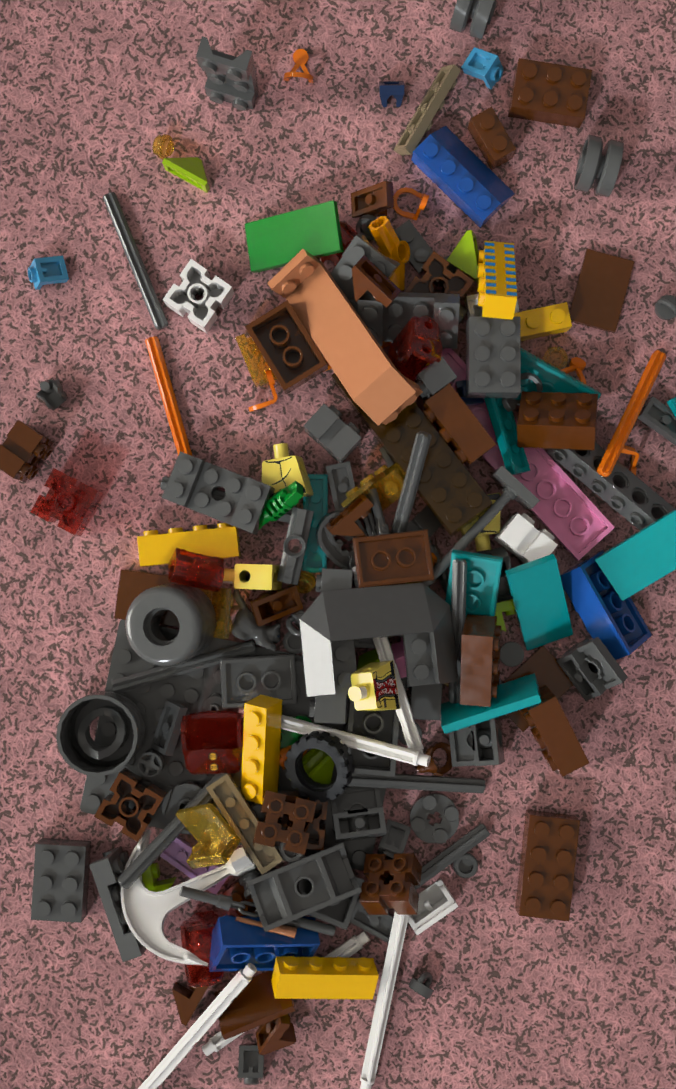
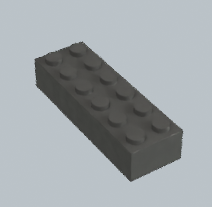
(331, 707)

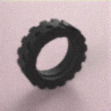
(305, 784)

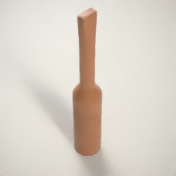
(282, 930)

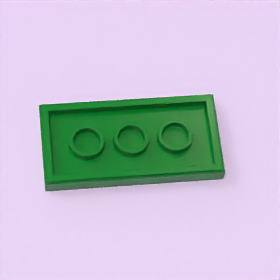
(281, 237)

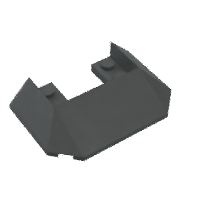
(376, 612)

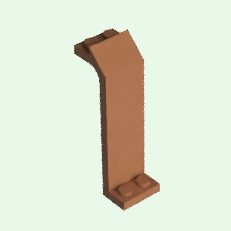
(344, 339)

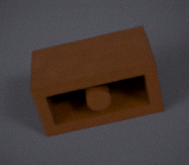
(491, 138)

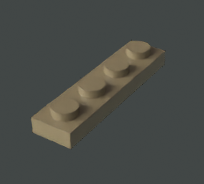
(430, 105)
(244, 822)

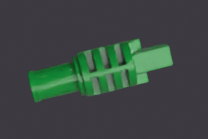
(281, 503)

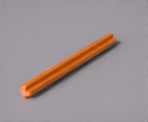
(168, 395)
(631, 413)

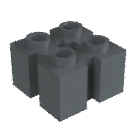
(332, 433)

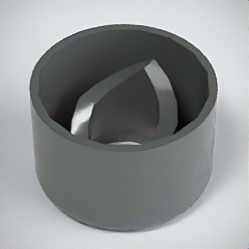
(194, 615)
(76, 742)

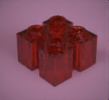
(52, 507)

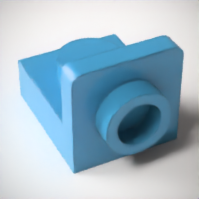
(483, 66)
(47, 271)

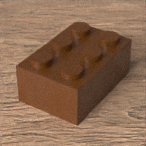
(550, 93)
(286, 347)
(557, 420)
(458, 425)
(480, 660)
(554, 734)

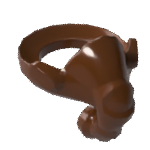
(432, 768)

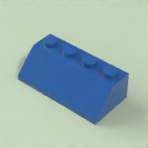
(461, 175)
(602, 610)
(239, 943)

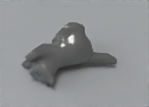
(246, 627)

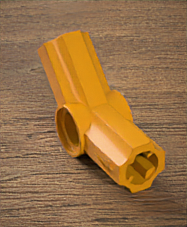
(391, 247)

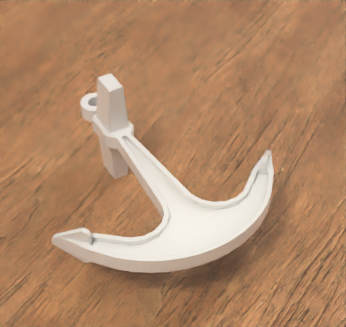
(147, 910)

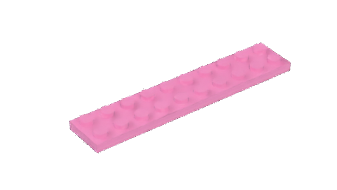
(561, 504)

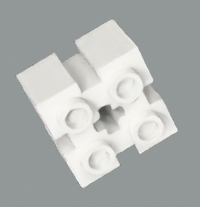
(197, 281)
(524, 540)

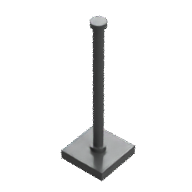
(511, 490)

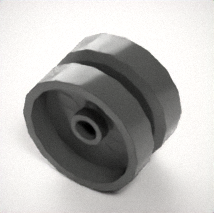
(478, 10)
(598, 165)

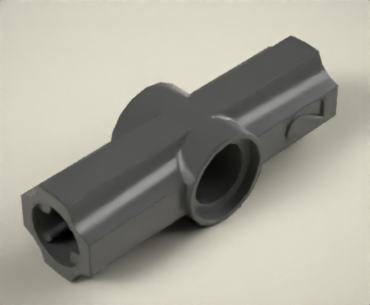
(292, 562)

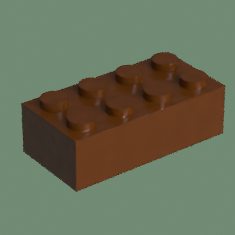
(547, 865)

